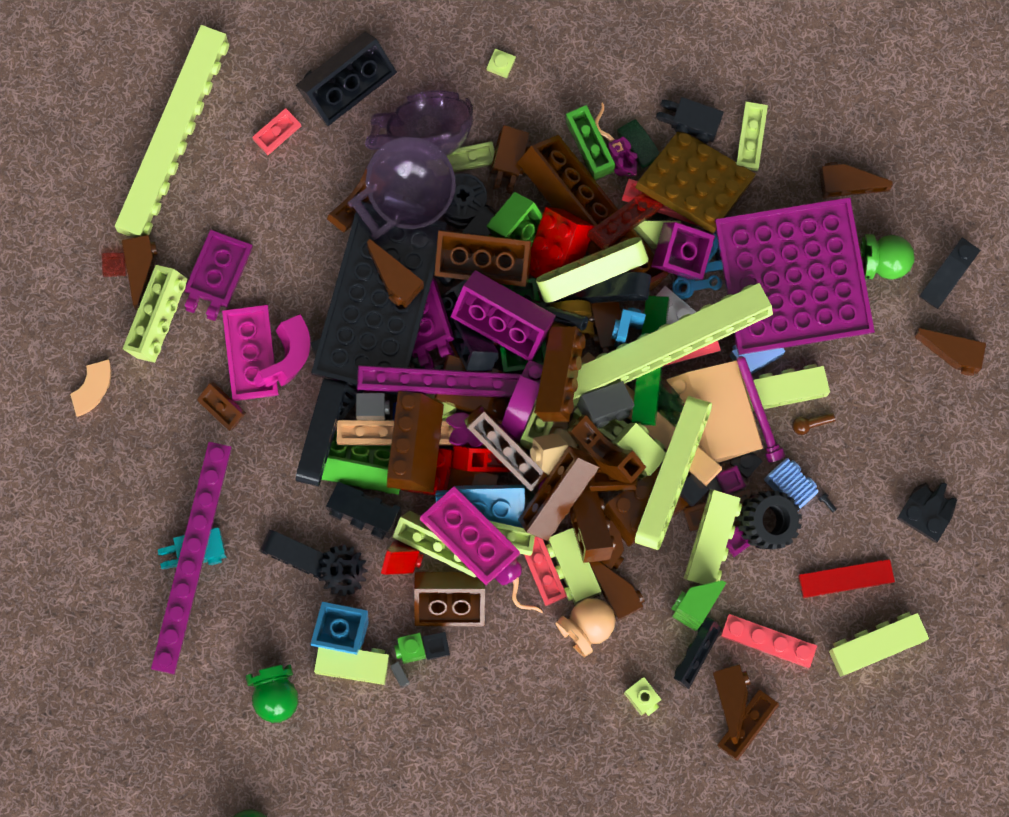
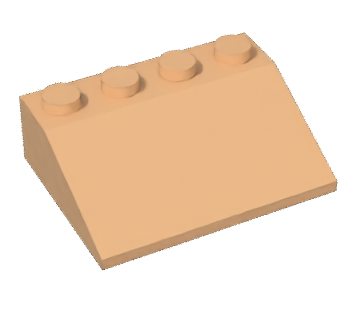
(731, 423)

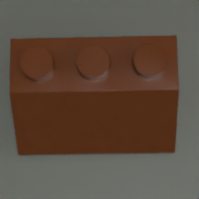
(448, 599)

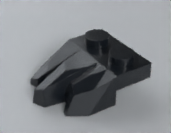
(928, 511)

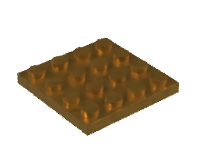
(695, 181)

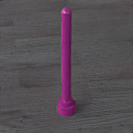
(774, 451)

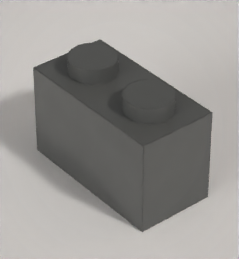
(606, 404)
(372, 407)

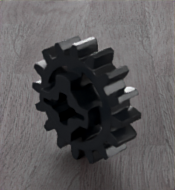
(349, 574)

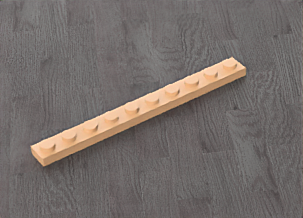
(380, 432)

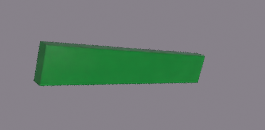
(648, 385)

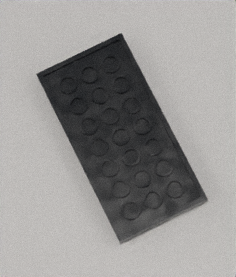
(361, 319)

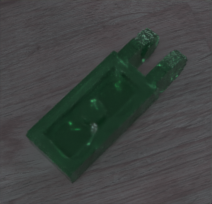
(670, 401)

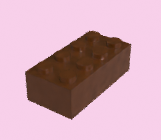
(629, 506)

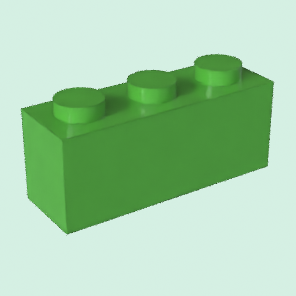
(590, 142)

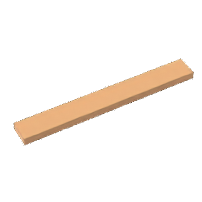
(702, 465)

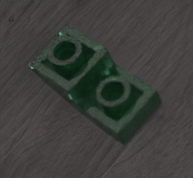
(640, 142)

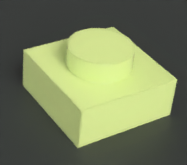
(501, 63)

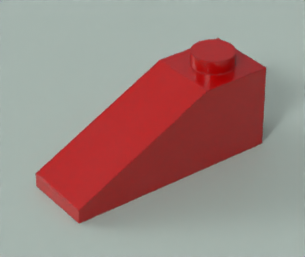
(476, 459)
(401, 559)

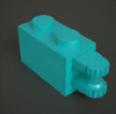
(214, 553)

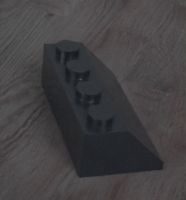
(346, 78)

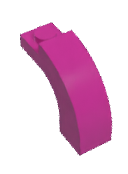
(296, 346)

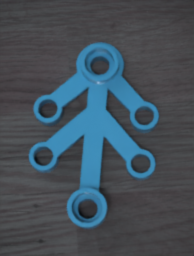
(693, 285)

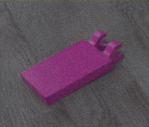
(217, 272)
(434, 330)

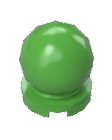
(888, 257)

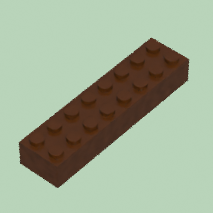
(572, 188)

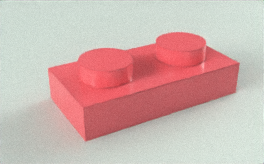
(276, 131)

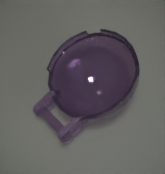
(428, 116)
(407, 185)

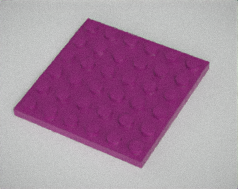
(807, 269)

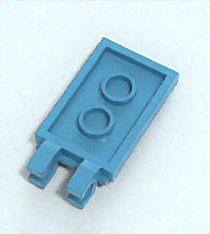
(495, 502)

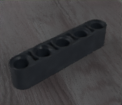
(620, 288)
(321, 432)

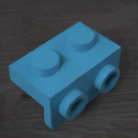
(629, 318)

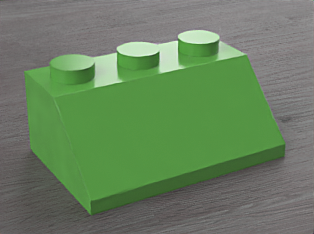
(695, 605)

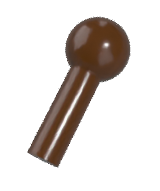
(802, 425)

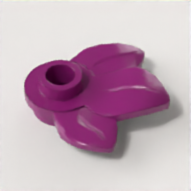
(461, 434)

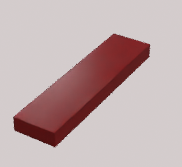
(846, 578)

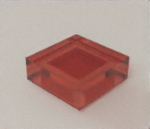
(113, 264)

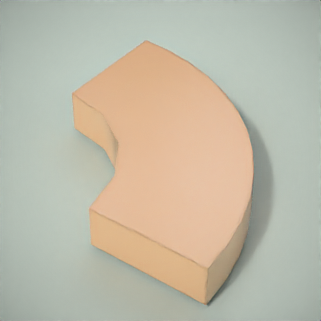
(93, 389)

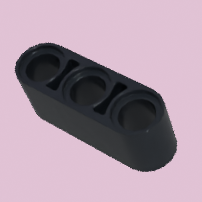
(292, 552)

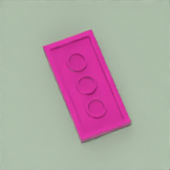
(248, 350)
(470, 535)

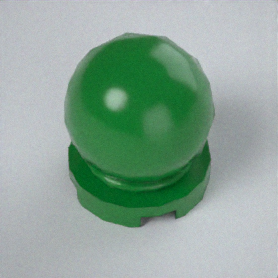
(274, 695)

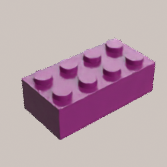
(502, 315)

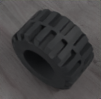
(786, 520)

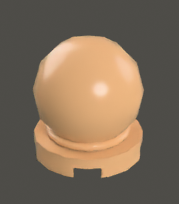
(589, 624)

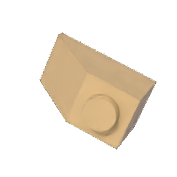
(547, 451)

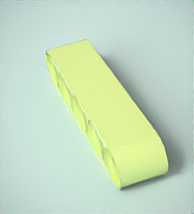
(592, 269)

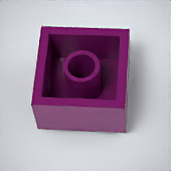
(683, 250)

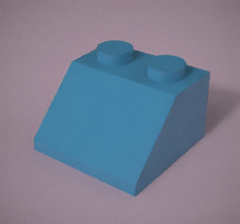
(340, 628)

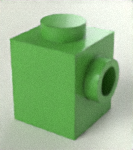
(410, 648)

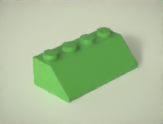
(359, 466)

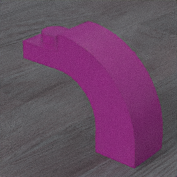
(523, 400)

